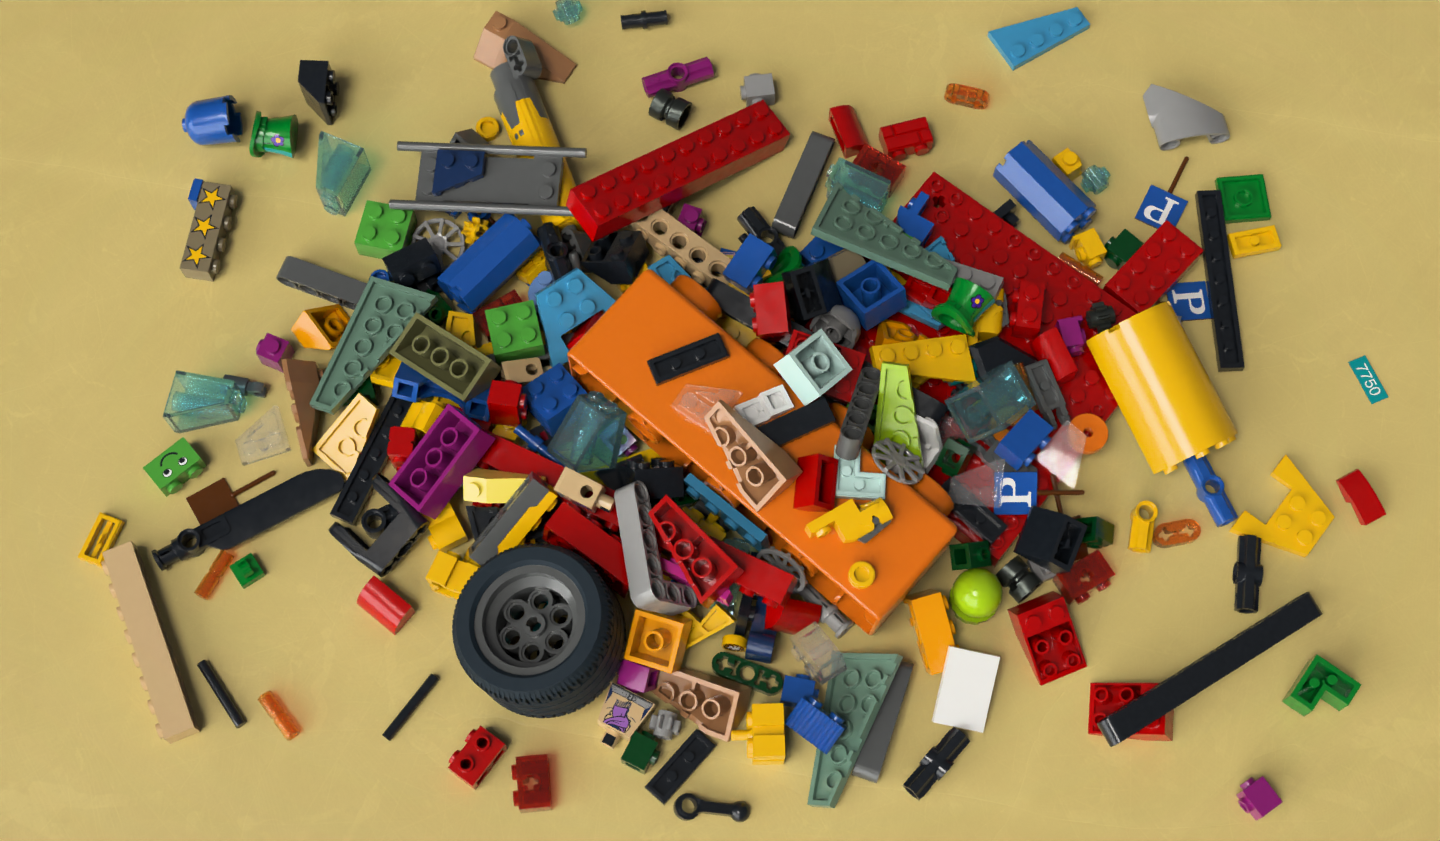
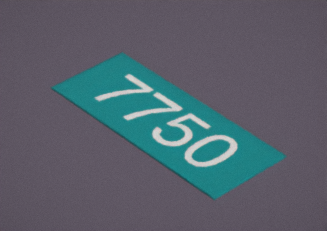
(1368, 379)

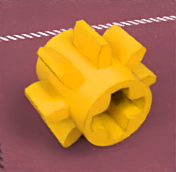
(474, 229)

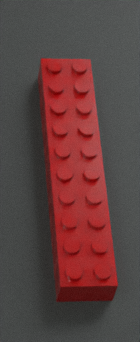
(676, 170)

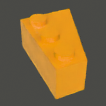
(931, 627)

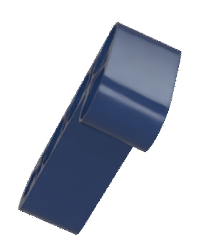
(760, 640)

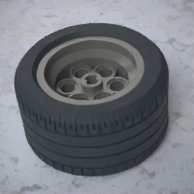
(514, 587)

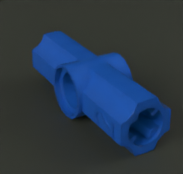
(1216, 503)

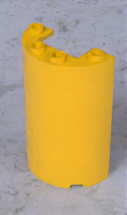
(1162, 388)

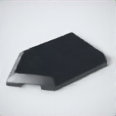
(995, 352)

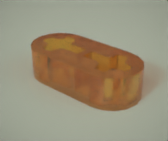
(966, 96)
(1176, 539)

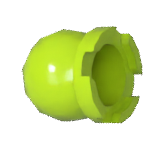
(975, 596)

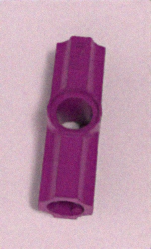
(690, 73)

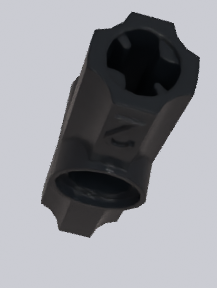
(756, 225)
(554, 250)
(1247, 574)
(936, 763)

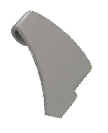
(1182, 117)

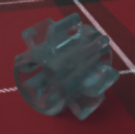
(567, 11)
(1095, 179)

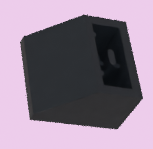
(319, 88)
(617, 256)
(415, 267)
(811, 289)
(660, 476)
(1050, 539)

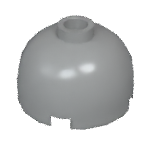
(839, 325)

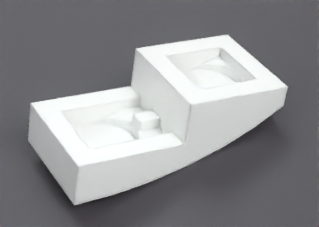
(765, 406)

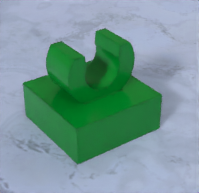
(247, 570)

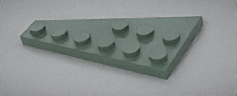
(876, 237)
(368, 338)
(857, 699)

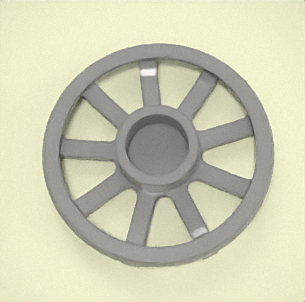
(439, 242)
(897, 462)
(783, 565)

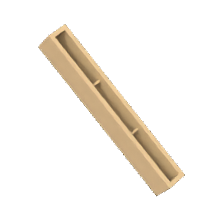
(150, 642)

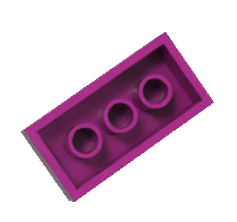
(440, 461)

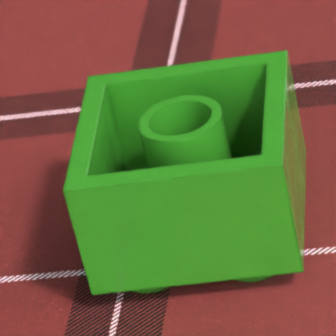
(384, 230)
(515, 332)

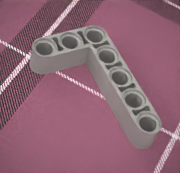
(642, 556)

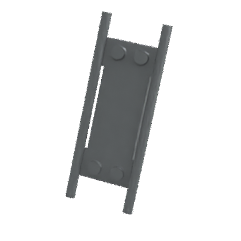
(507, 186)

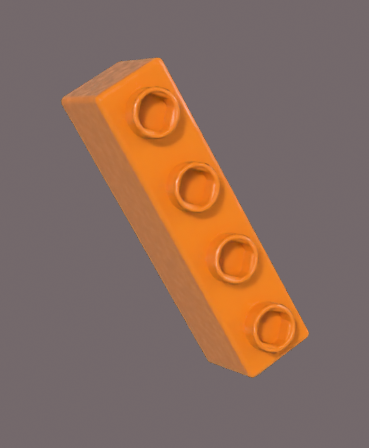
(664, 317)

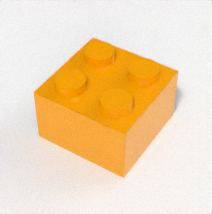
(658, 640)

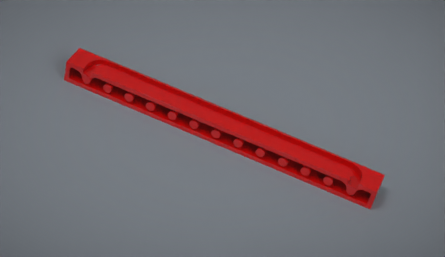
(758, 576)

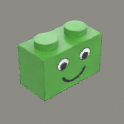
(175, 467)

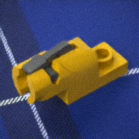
(991, 321)
(851, 522)

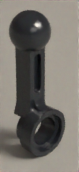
(738, 811)

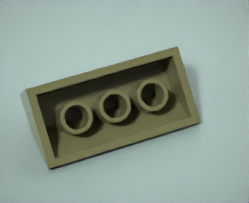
(444, 359)

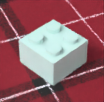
(813, 367)

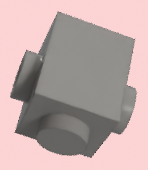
(758, 88)

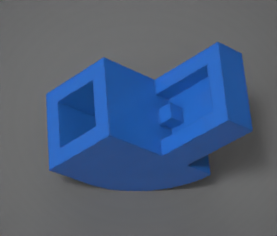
(911, 219)

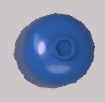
(213, 121)

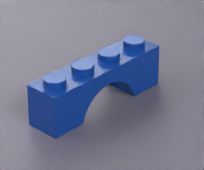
(414, 386)

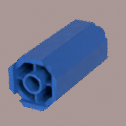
(1045, 191)
(489, 263)

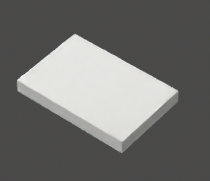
(965, 689)

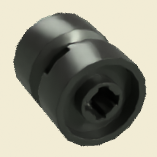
(671, 109)
(1018, 579)

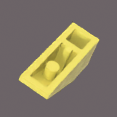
(491, 485)

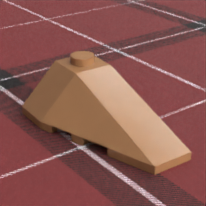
(490, 49)
(301, 382)
(756, 460)
(707, 700)

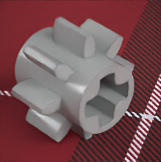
(665, 724)

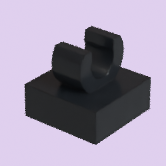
(1006, 213)

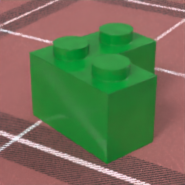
(1320, 681)

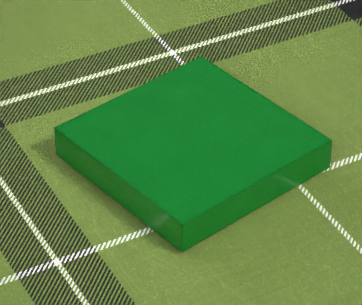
(1244, 198)

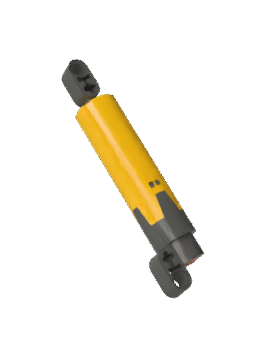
(530, 125)

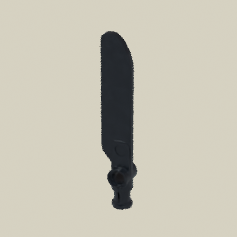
(254, 516)

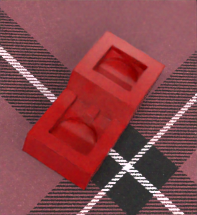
(925, 293)
(1361, 496)

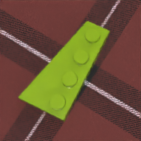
(896, 409)

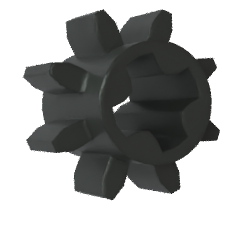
(1100, 317)

